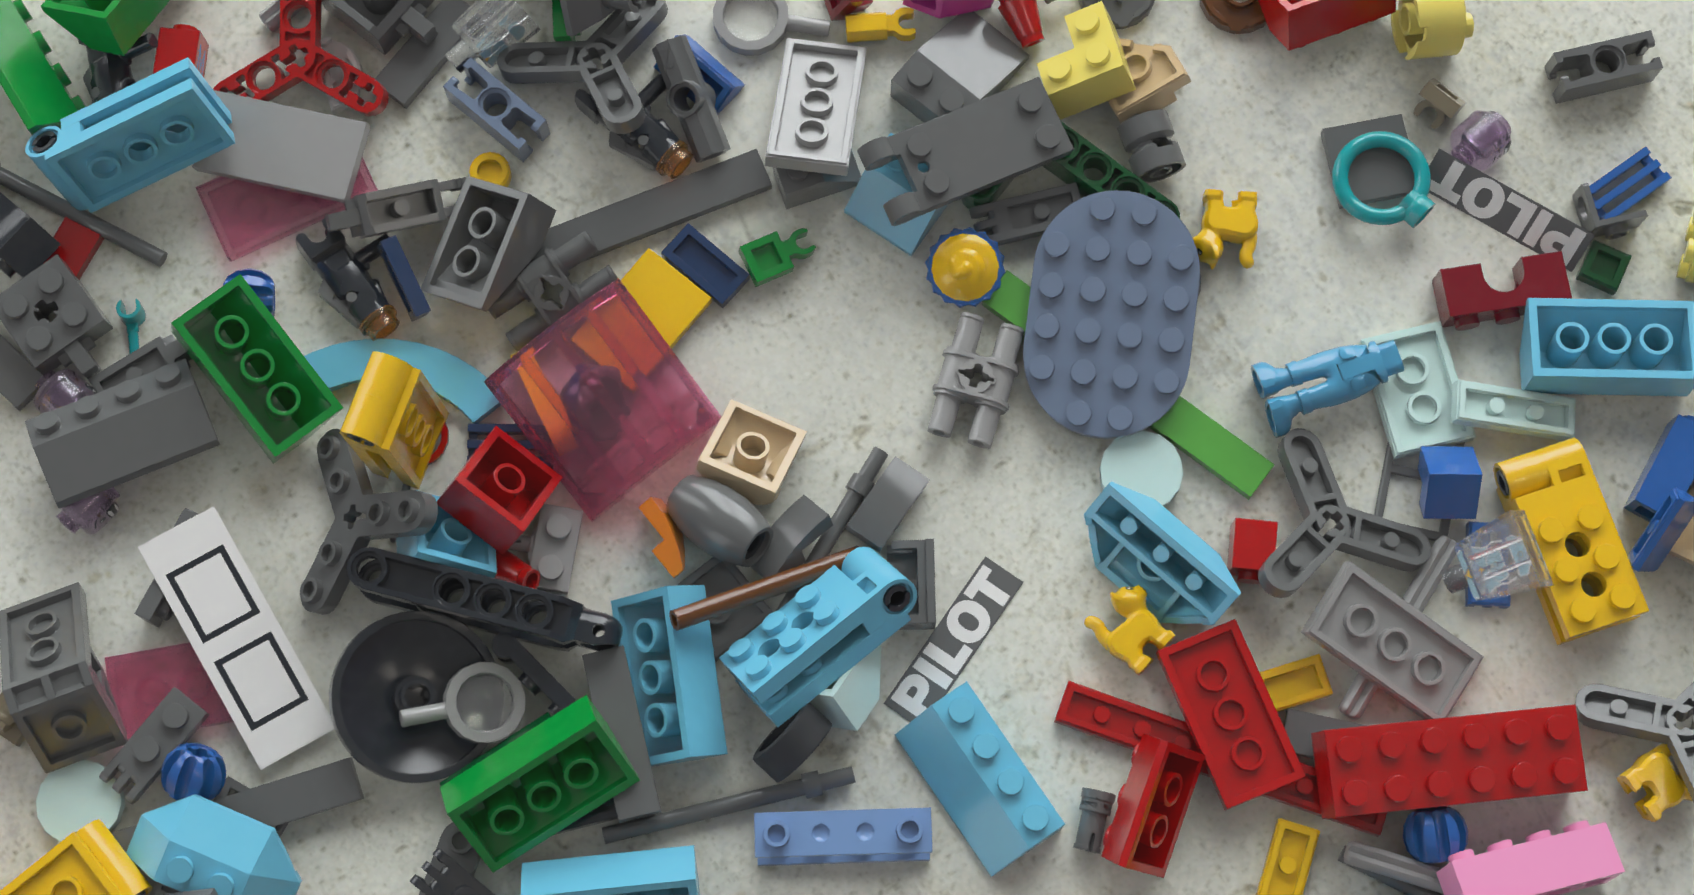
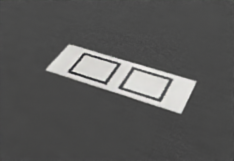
(237, 637)

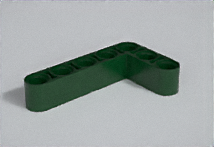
(1072, 168)

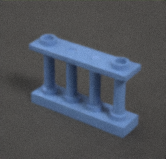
(843, 836)

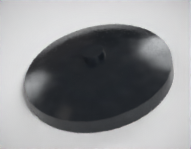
(397, 667)

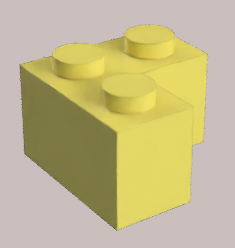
(1092, 69)

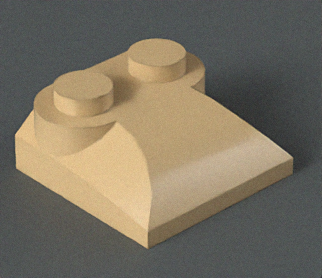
(750, 452)

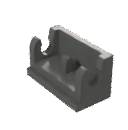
(917, 564)

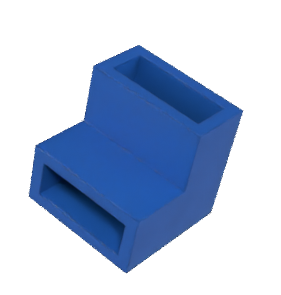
(1449, 482)

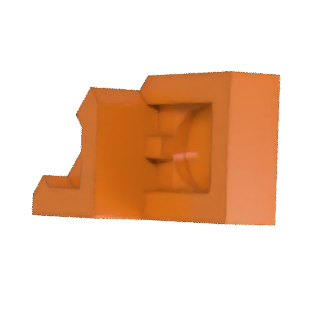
(671, 550)

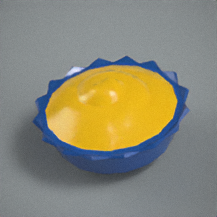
(965, 267)

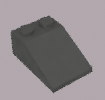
(956, 68)
(486, 243)

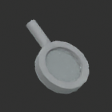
(760, 25)
(478, 703)

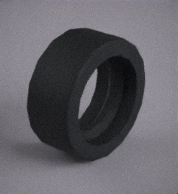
(792, 742)

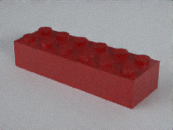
(1448, 761)

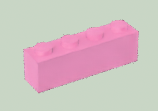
(1540, 866)

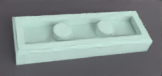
(1513, 410)

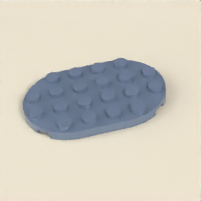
(1111, 314)

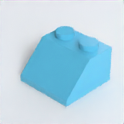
(874, 191)

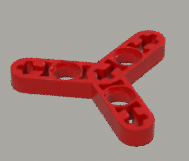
(313, 72)

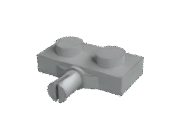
(553, 546)

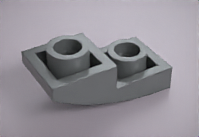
(887, 504)
(791, 534)

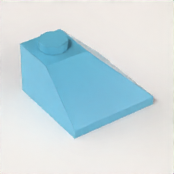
(451, 546)

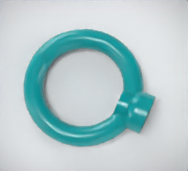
(1415, 204)

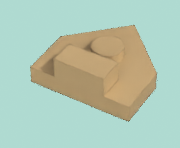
(1155, 76)

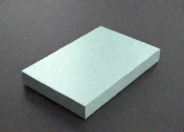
(1419, 399)

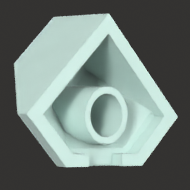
(852, 695)

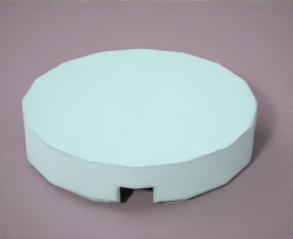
(1143, 464)
(76, 797)

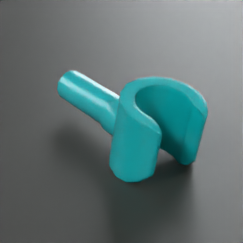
(132, 322)

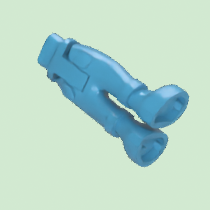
(1348, 375)

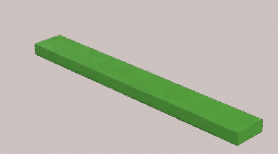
(1184, 423)

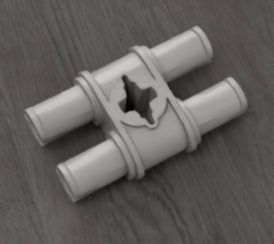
(960, 366)

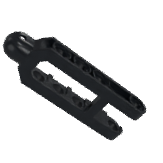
(428, 586)

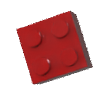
(499, 490)

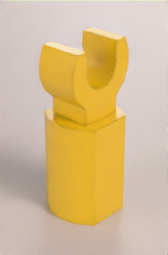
(879, 26)

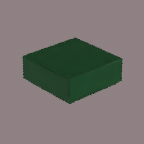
(1603, 267)

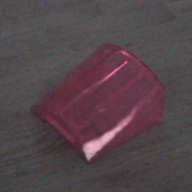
(603, 399)

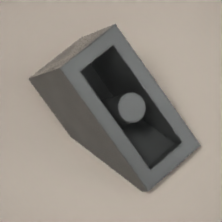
(803, 186)

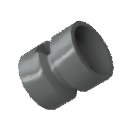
(1150, 142)

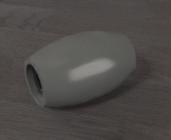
(719, 520)

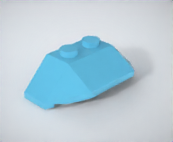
(1149, 547)
(211, 846)

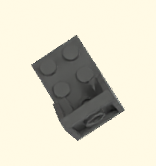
(56, 681)

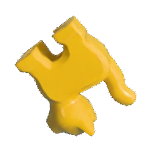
(1230, 224)
(1139, 629)
(1660, 781)

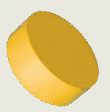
(491, 168)

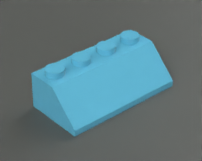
(1608, 347)
(672, 675)
(979, 779)
(625, 873)

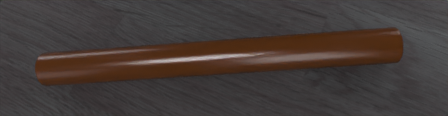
(755, 591)

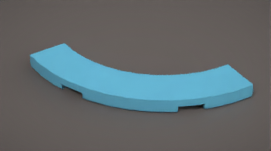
(447, 374)

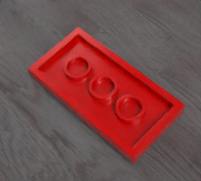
(1230, 714)

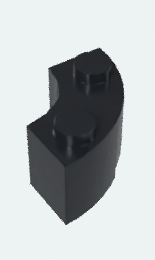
(22, 241)

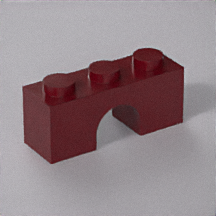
(1467, 299)

